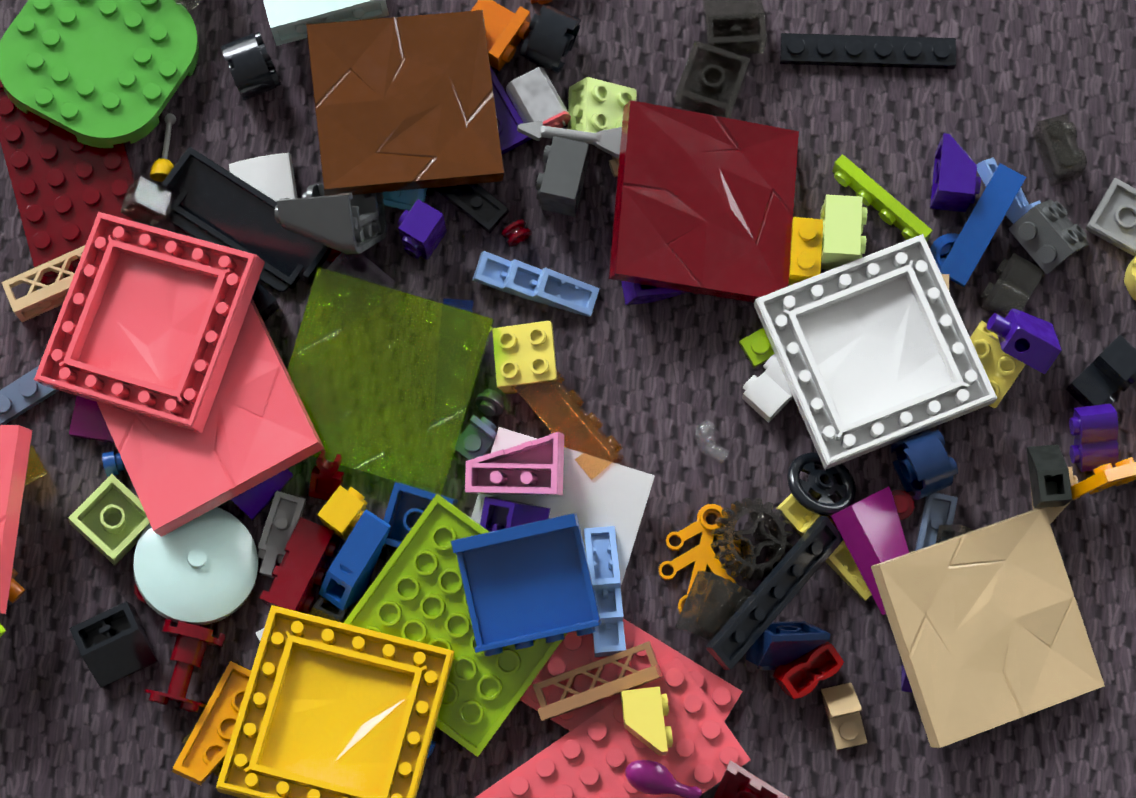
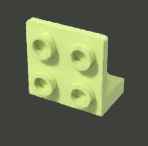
(597, 105)

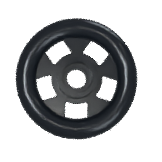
(820, 485)

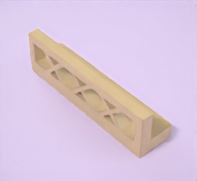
(47, 296)

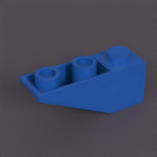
(355, 562)

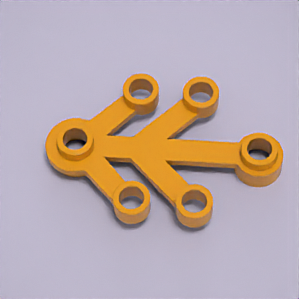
(701, 554)

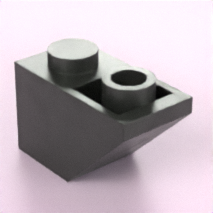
(1048, 476)

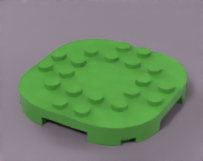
(98, 64)

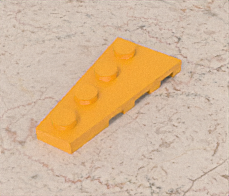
(1106, 477)

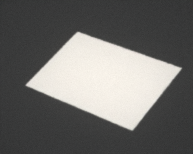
(610, 499)

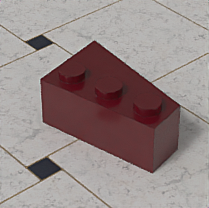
(301, 567)

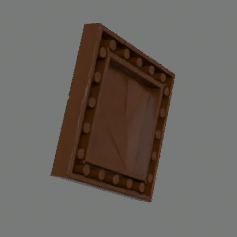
(404, 103)

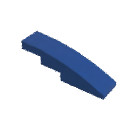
(982, 224)

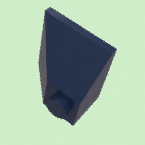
(785, 643)

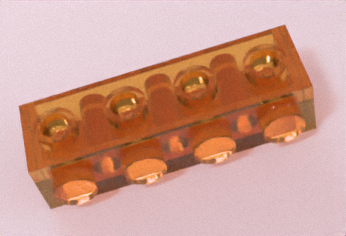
(564, 414)

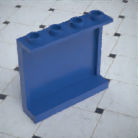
(527, 584)

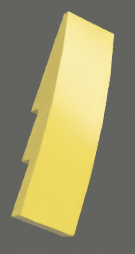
(840, 559)

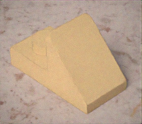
(844, 716)

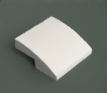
(268, 174)

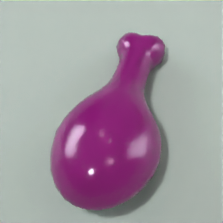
(656, 779)

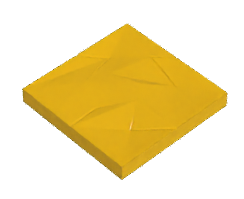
(334, 712)

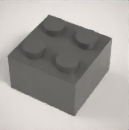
(563, 176)

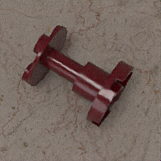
(187, 653)

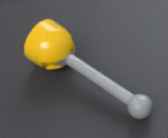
(163, 166)

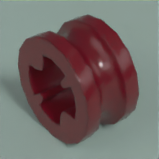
(516, 233)

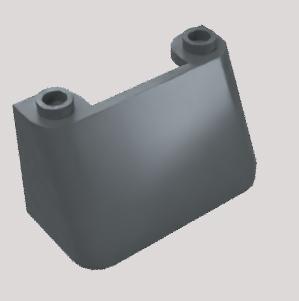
(337, 221)

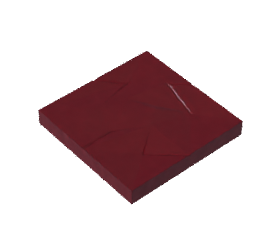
(703, 203)

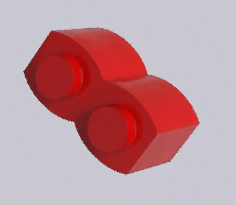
(804, 673)

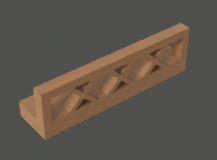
(600, 692)

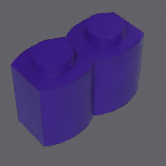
(1095, 436)

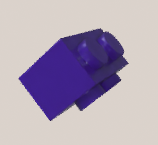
(421, 230)

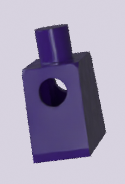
(1026, 338)

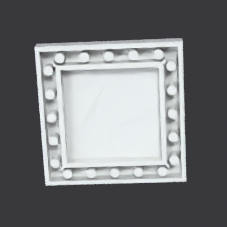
(874, 351)

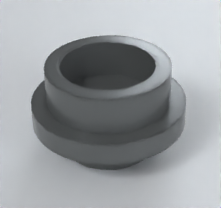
(490, 402)

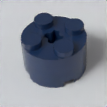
(923, 463)

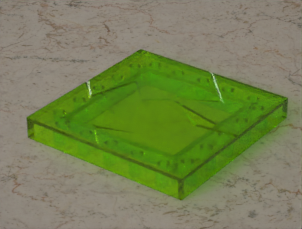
(387, 377)

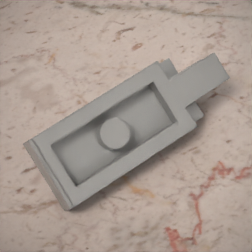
(279, 526)

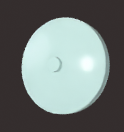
(197, 569)

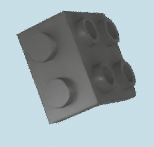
(1049, 234)

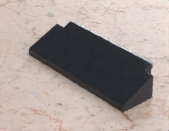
(234, 214)

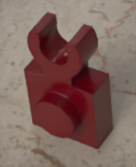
(325, 477)

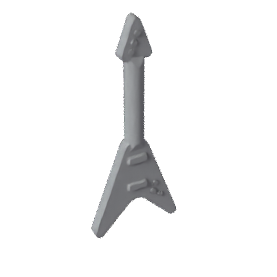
(605, 140)

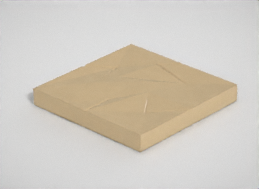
(987, 627)

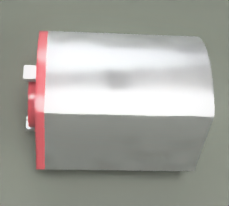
(537, 99)

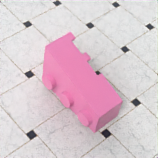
(519, 470)

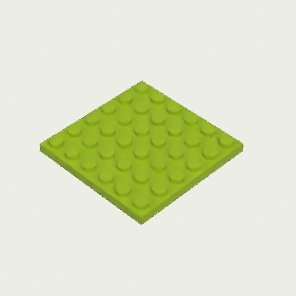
(425, 601)

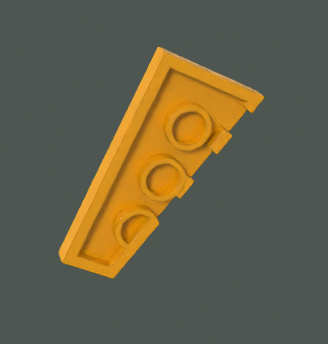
(214, 729)

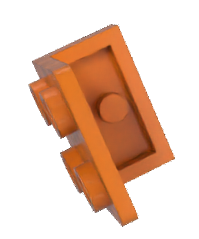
(503, 30)

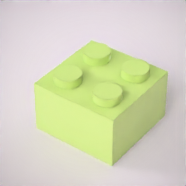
(842, 230)
(111, 519)

